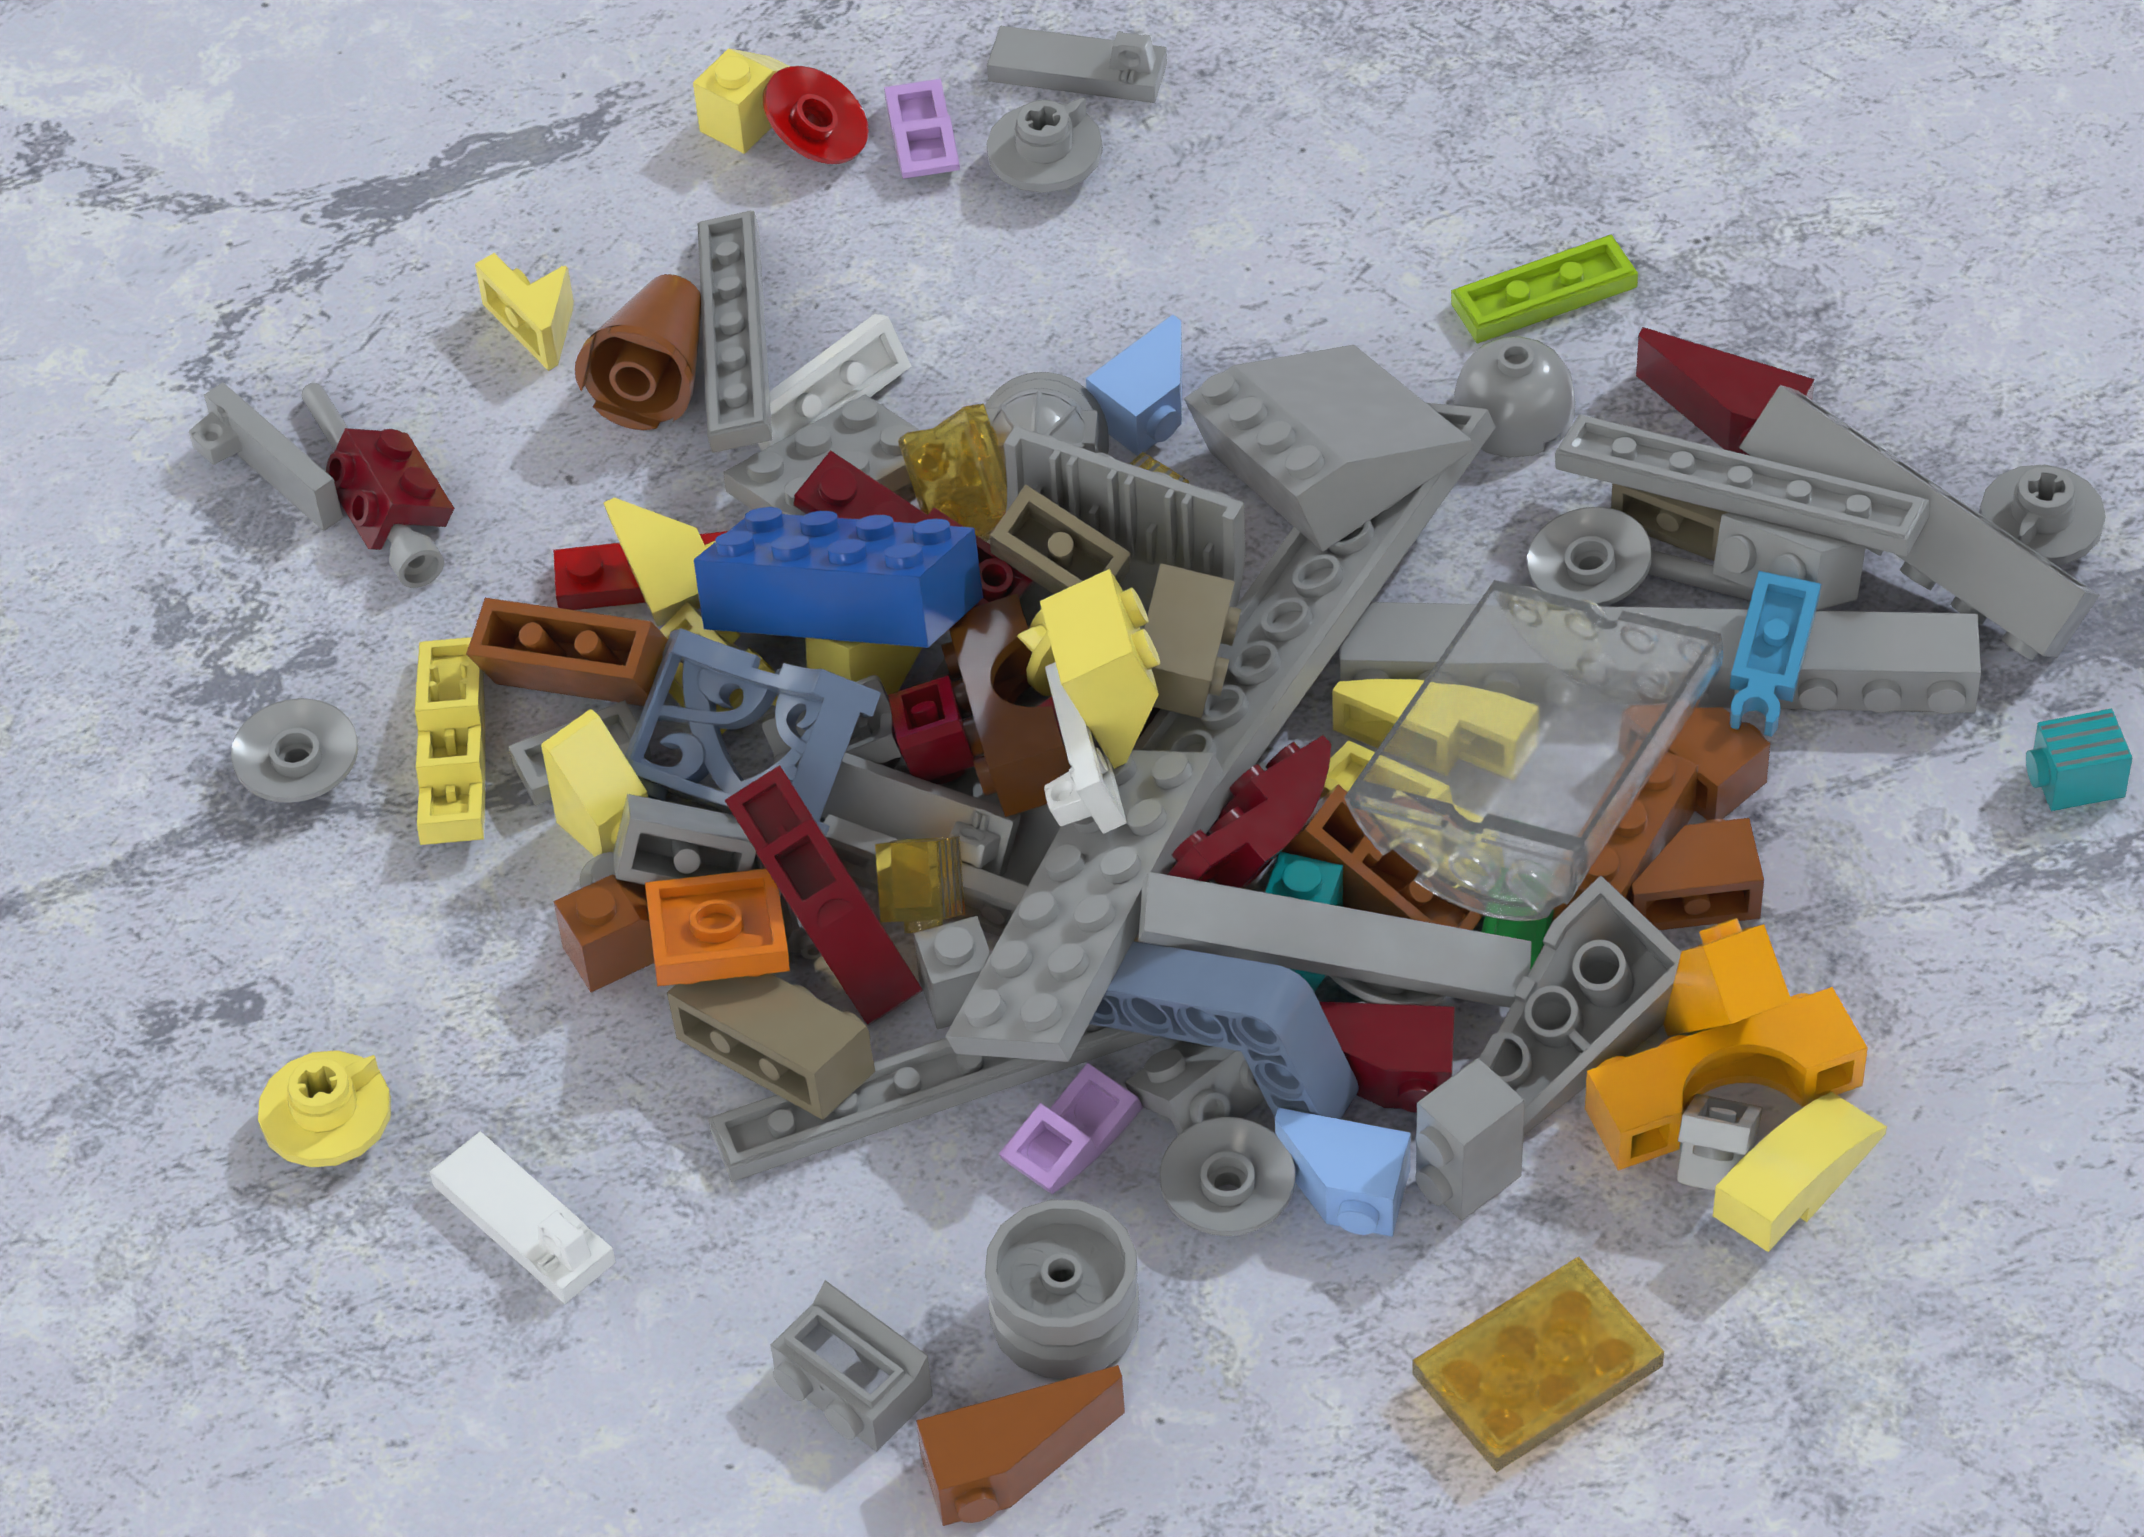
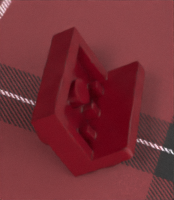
(385, 483)

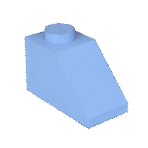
(1143, 388)
(1348, 1169)

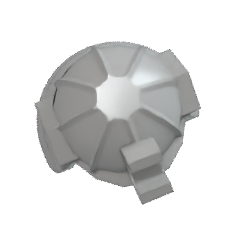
(1048, 406)

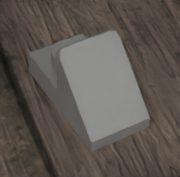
(1715, 1138)

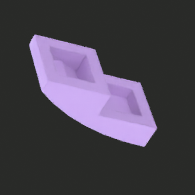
(921, 128)
(1074, 1132)

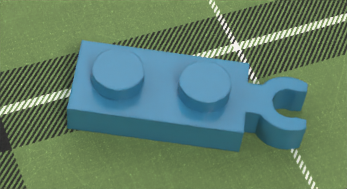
(1772, 646)

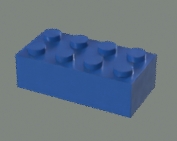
(839, 577)

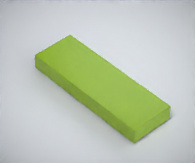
(1544, 288)

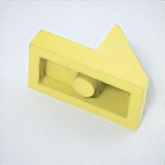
(532, 312)

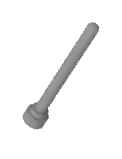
(412, 555)

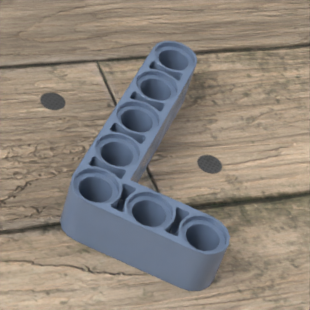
(1236, 1007)

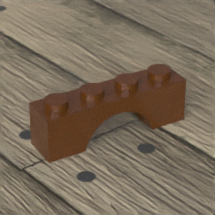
(1018, 742)

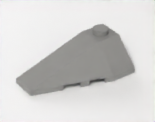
(1586, 999)

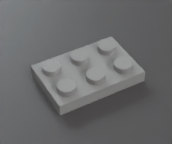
(857, 432)

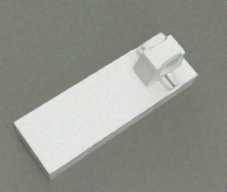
(845, 371)
(1090, 783)
(522, 1217)

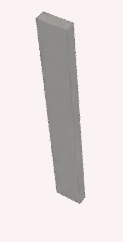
(898, 1092)

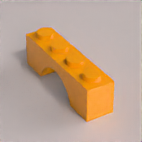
(1793, 1048)

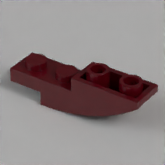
(855, 495)
(1259, 820)
(823, 895)

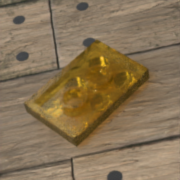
(1537, 1363)

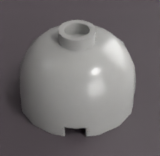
(1524, 391)

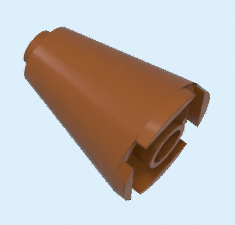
(645, 356)

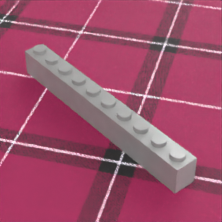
(1849, 663)

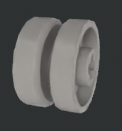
(1062, 1288)

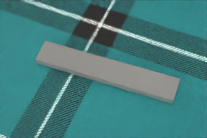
(734, 332)
(1743, 485)
(1332, 940)

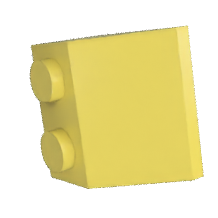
(1104, 659)

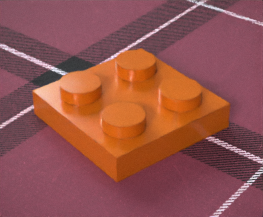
(716, 927)

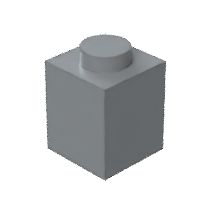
(949, 965)

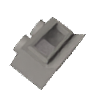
(851, 1368)

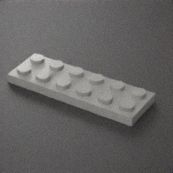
(1082, 914)

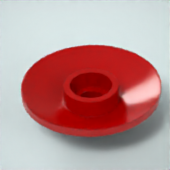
(815, 115)

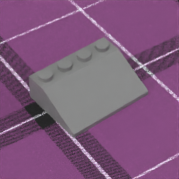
(1324, 437)

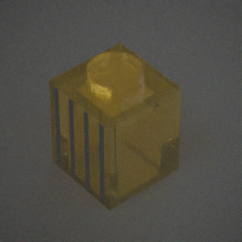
(920, 881)

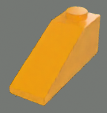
(1725, 979)

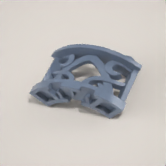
(709, 678)

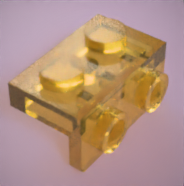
(959, 469)

